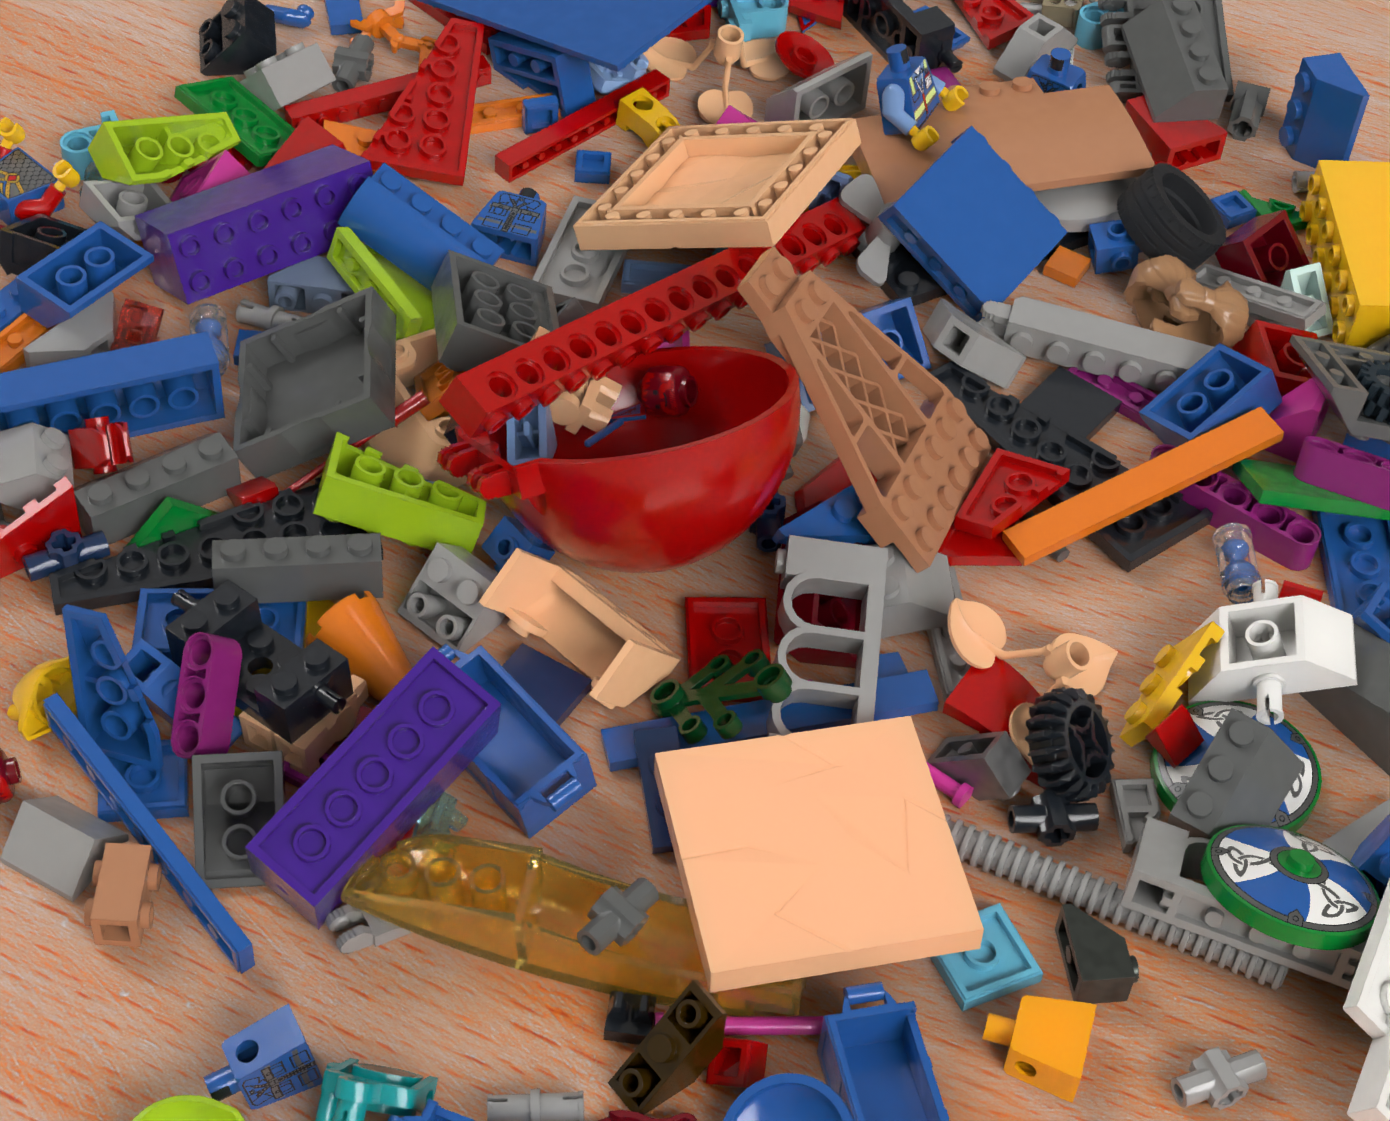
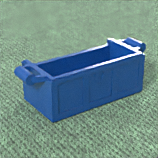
(531, 762)
(879, 1059)

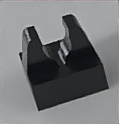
(629, 1017)

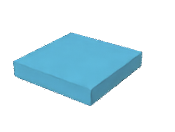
(993, 970)

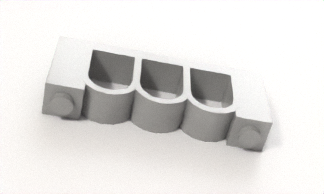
(837, 571)
(1160, 890)

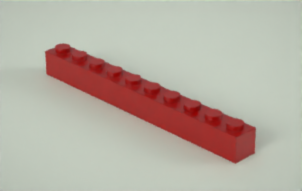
(362, 100)
(574, 128)

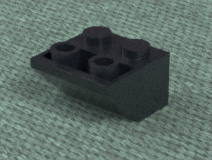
(237, 38)

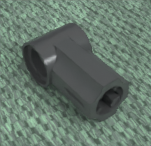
(1247, 108)

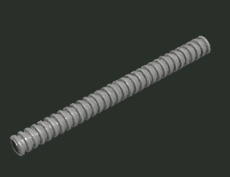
(1100, 898)

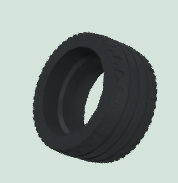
(1171, 216)

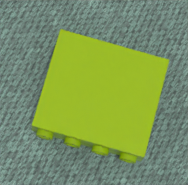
(365, 268)

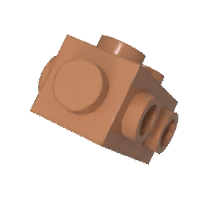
(123, 894)

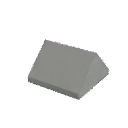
(58, 844)

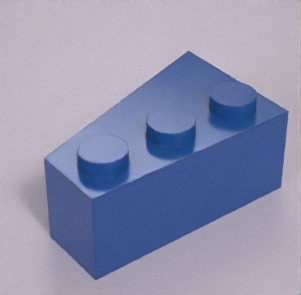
(543, 70)

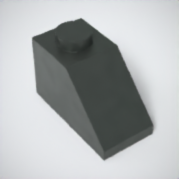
(1094, 958)

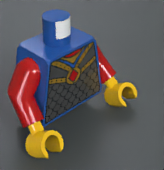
(26, 184)

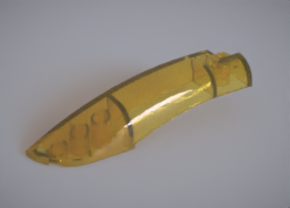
(526, 915)

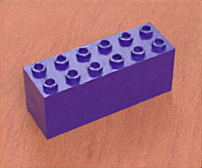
(251, 223)
(374, 785)

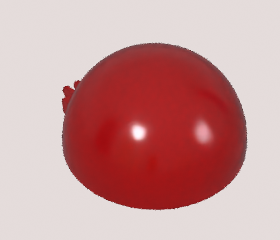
(655, 486)

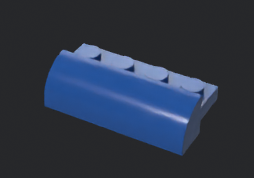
(412, 226)

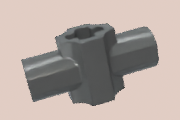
(353, 63)
(618, 916)

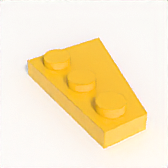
(1161, 689)

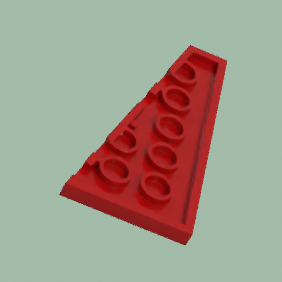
(433, 115)

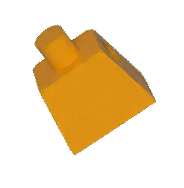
(1045, 1042)

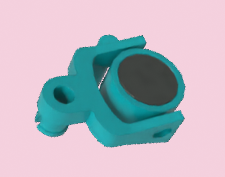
(356, 1087)

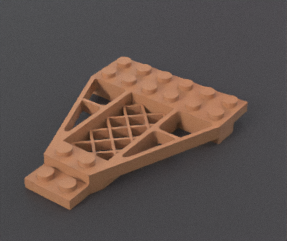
(917, 454)

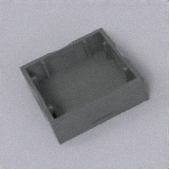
(314, 381)

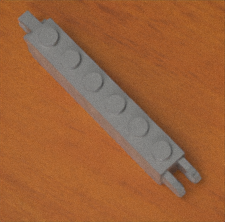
(1092, 342)

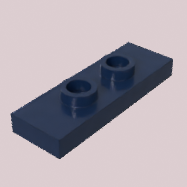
(648, 743)

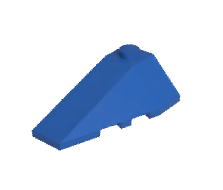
(108, 692)

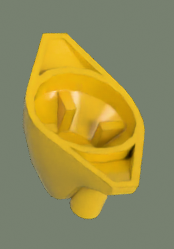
(34, 687)

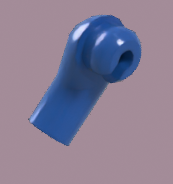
(297, 18)

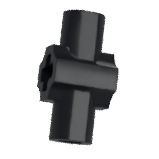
(1053, 818)

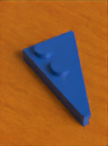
(830, 521)

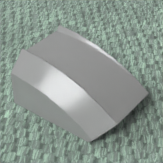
(119, 203)

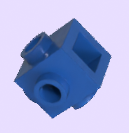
(1111, 247)
(511, 535)

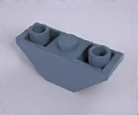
(307, 286)

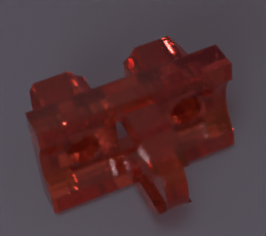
(137, 317)

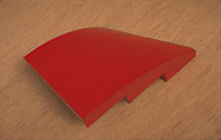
(987, 699)

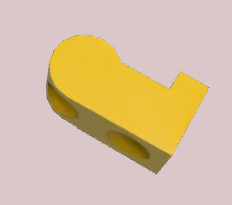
(647, 119)

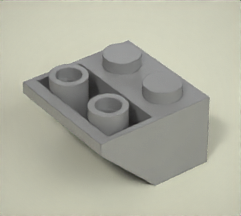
(289, 75)
(448, 596)

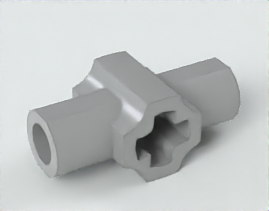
(1218, 1078)

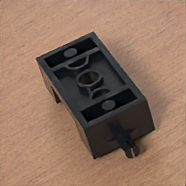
(893, 22)
(301, 682)

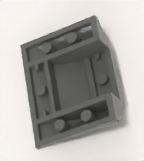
(1335, 372)

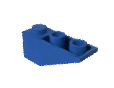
(159, 682)

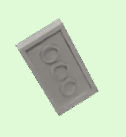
(575, 271)

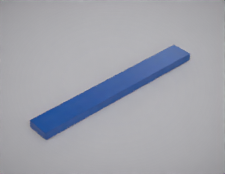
(895, 697)
(149, 832)

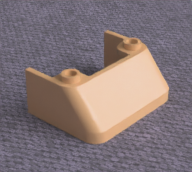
(415, 439)
(581, 626)

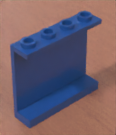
(973, 224)

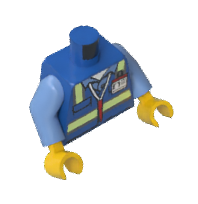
(910, 95)

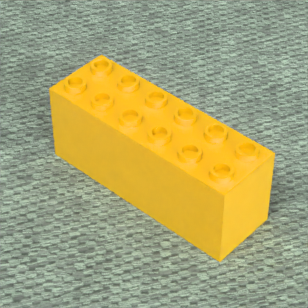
(1351, 240)

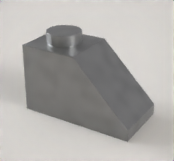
(985, 762)

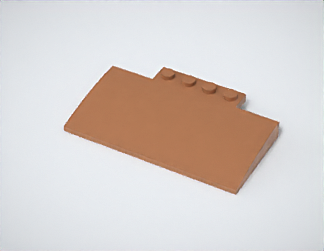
(1043, 136)

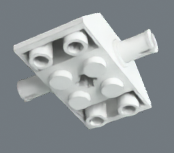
(1275, 651)

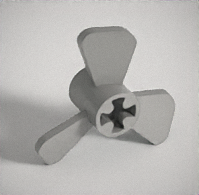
(865, 201)

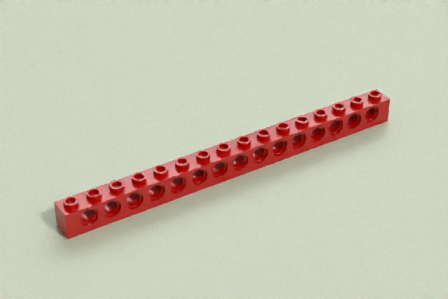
(635, 325)

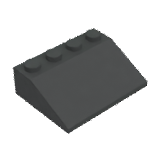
(485, 311)

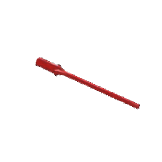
(402, 413)

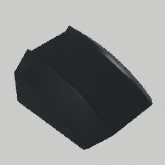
(33, 240)

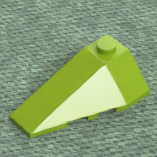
(159, 146)

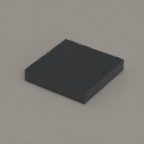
(1072, 403)

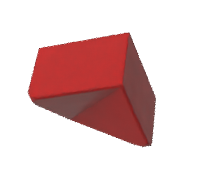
(738, 1063)

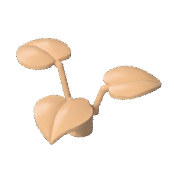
(675, 56)
(1069, 659)

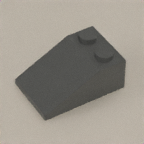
(230, 806)

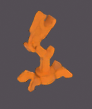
(383, 23)

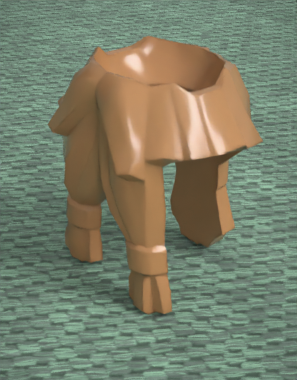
(1161, 274)
(1221, 317)

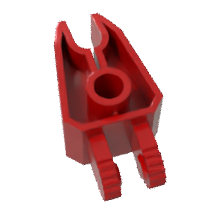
(100, 445)

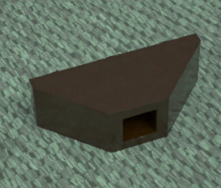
(672, 1051)

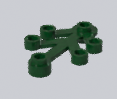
(672, 697)

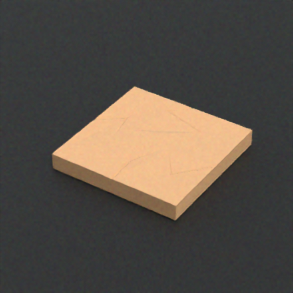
(719, 185)
(814, 853)

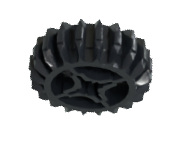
(1070, 744)

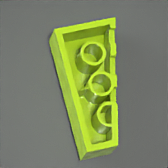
(394, 500)

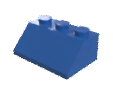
(1323, 111)
(79, 274)
(1211, 394)

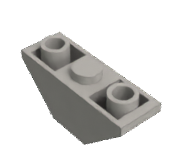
(1031, 41)
(82, 335)
(972, 345)

